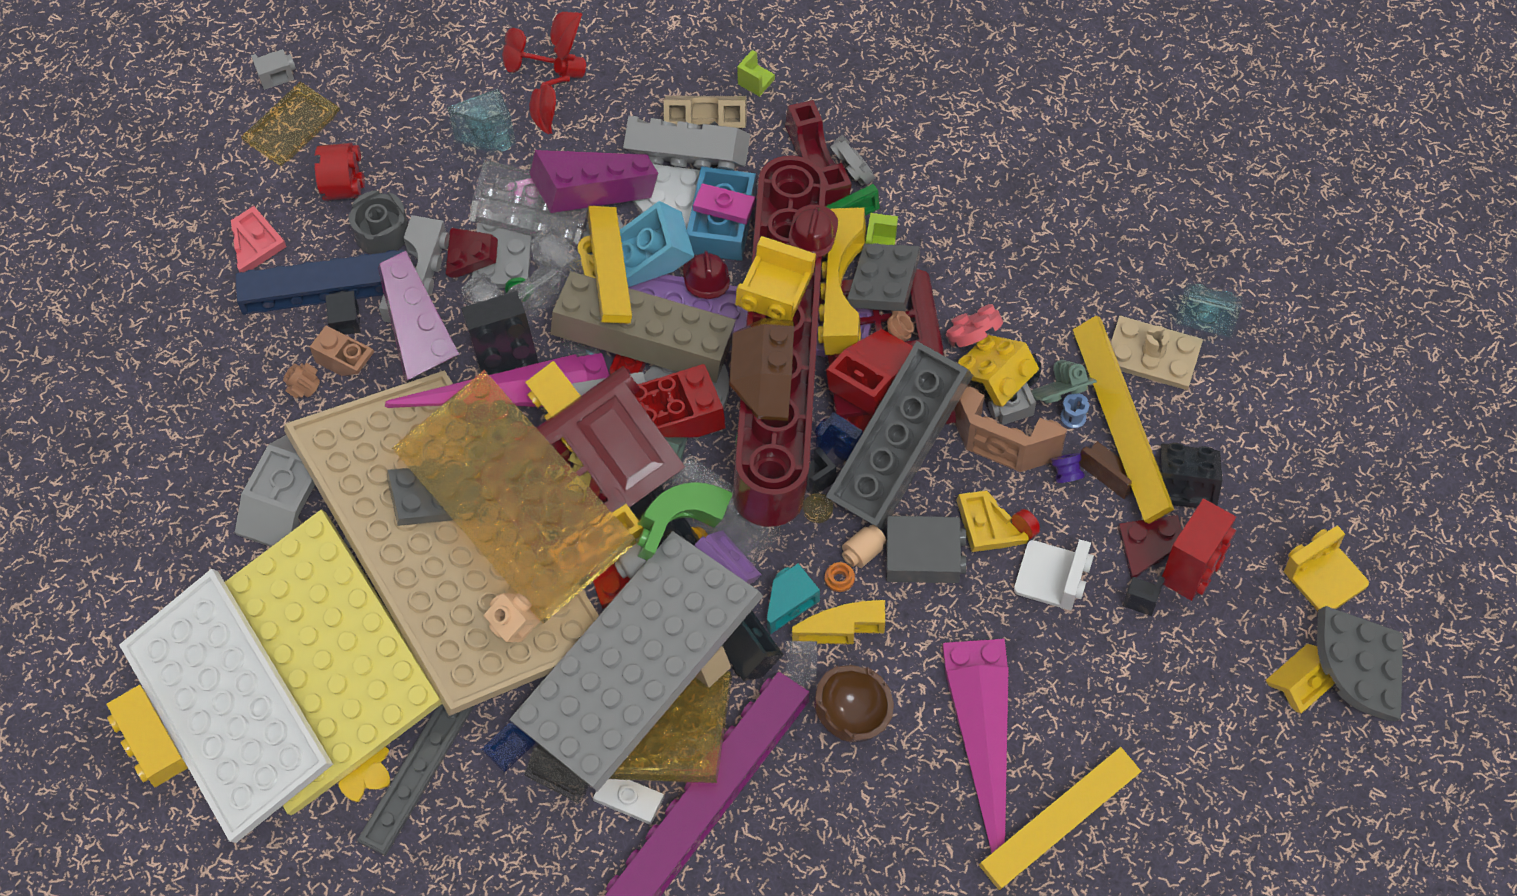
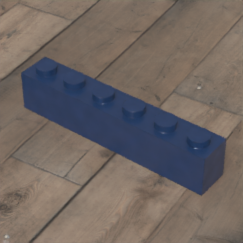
(309, 282)

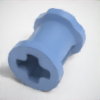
(1070, 404)

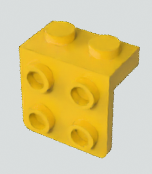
(1001, 366)
(1324, 571)

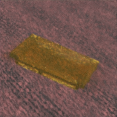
(291, 124)

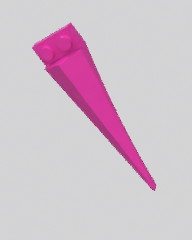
(513, 382)
(979, 695)

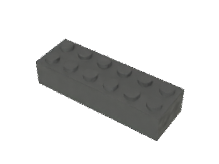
(900, 435)

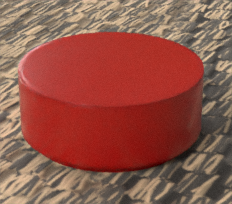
(1026, 522)

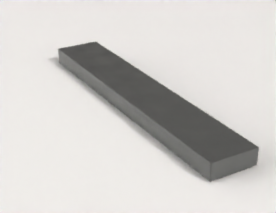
(412, 779)

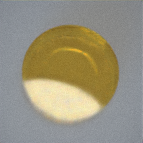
(818, 508)

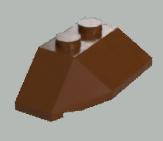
(763, 367)

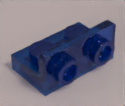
(837, 434)

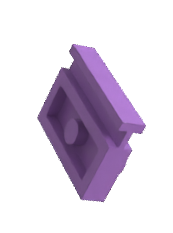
(726, 553)

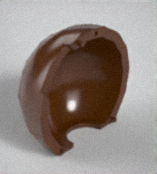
(853, 703)

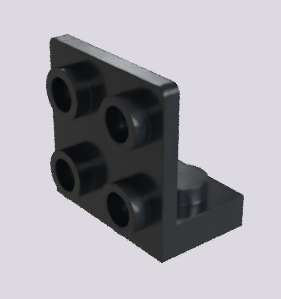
(1191, 474)

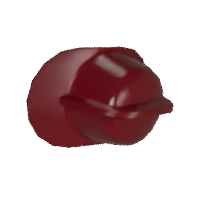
(814, 229)
(706, 276)

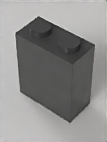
(925, 549)

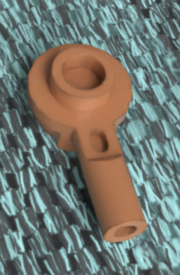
(900, 325)

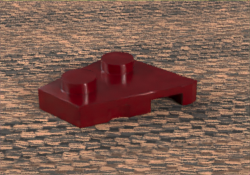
(469, 252)

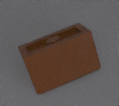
(1106, 468)

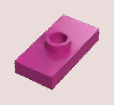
(724, 203)

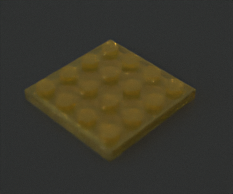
(685, 740)

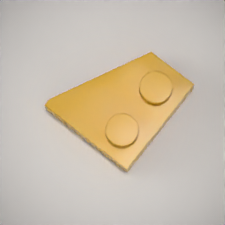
(987, 523)

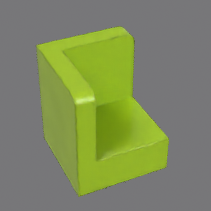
(753, 76)
(882, 229)

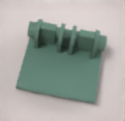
(1069, 377)

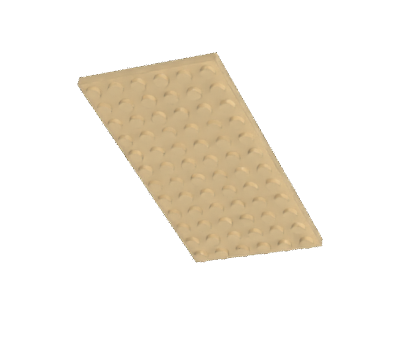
(424, 572)

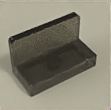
(554, 775)

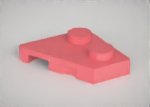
(254, 239)

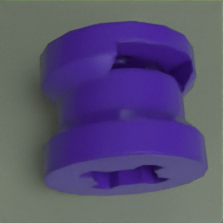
(1068, 467)

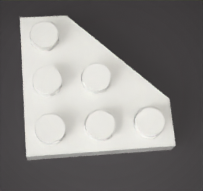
(673, 187)

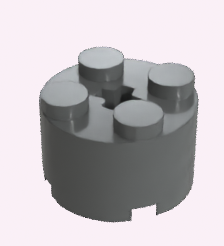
(378, 222)

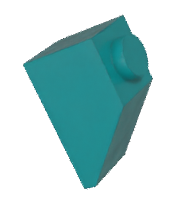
(790, 596)

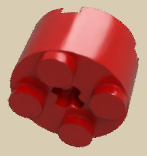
(339, 171)

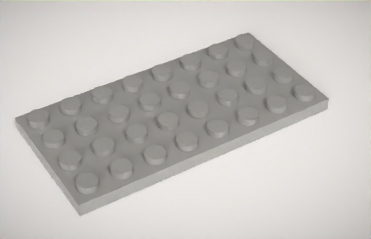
(635, 660)

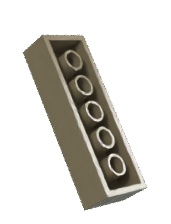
(658, 334)

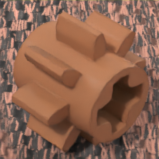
(301, 380)

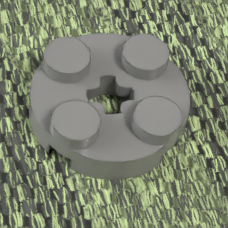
(858, 167)

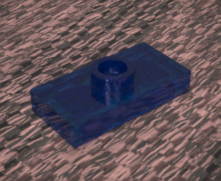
(508, 746)

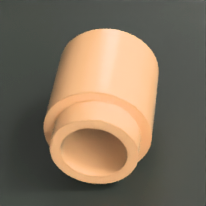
(863, 546)

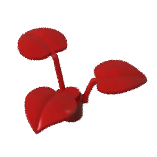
(567, 65)

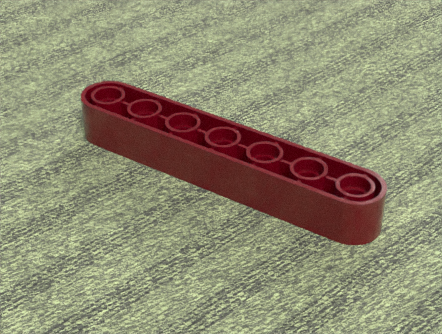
(775, 454)

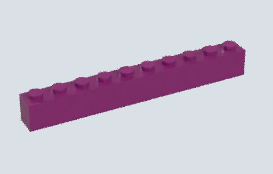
(703, 803)

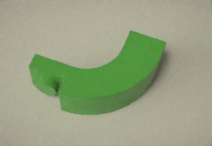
(687, 500)

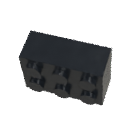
(500, 334)

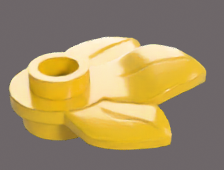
(368, 775)

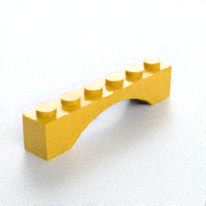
(840, 319)

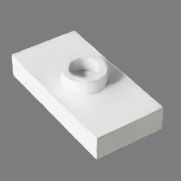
(630, 799)

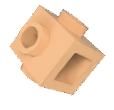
(511, 617)

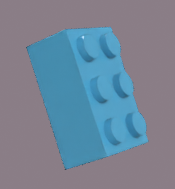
(717, 234)

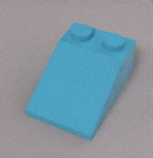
(655, 244)

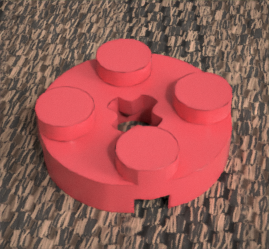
(973, 328)

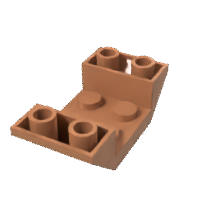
(1006, 444)

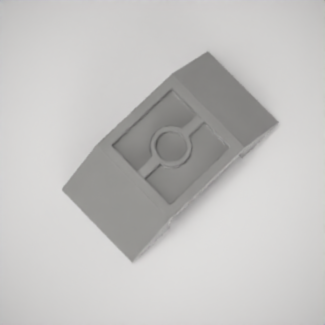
(274, 495)

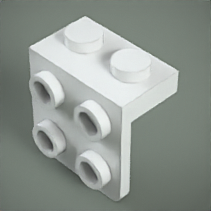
(1053, 573)

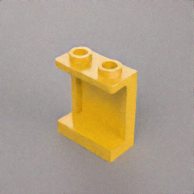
(776, 279)

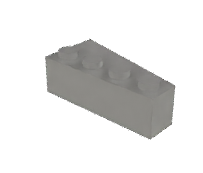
(687, 143)

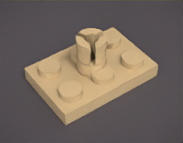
(1155, 352)

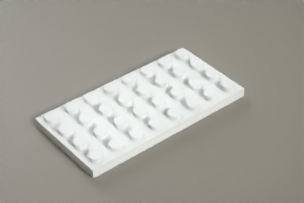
(225, 706)

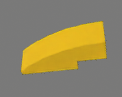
(841, 622)

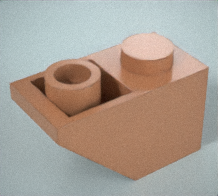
(339, 352)

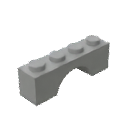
(425, 241)

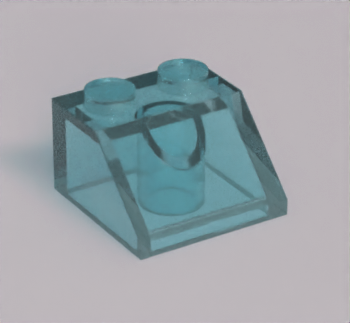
(483, 122)
(1209, 310)

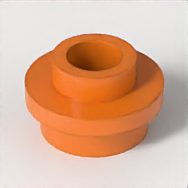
(839, 568)

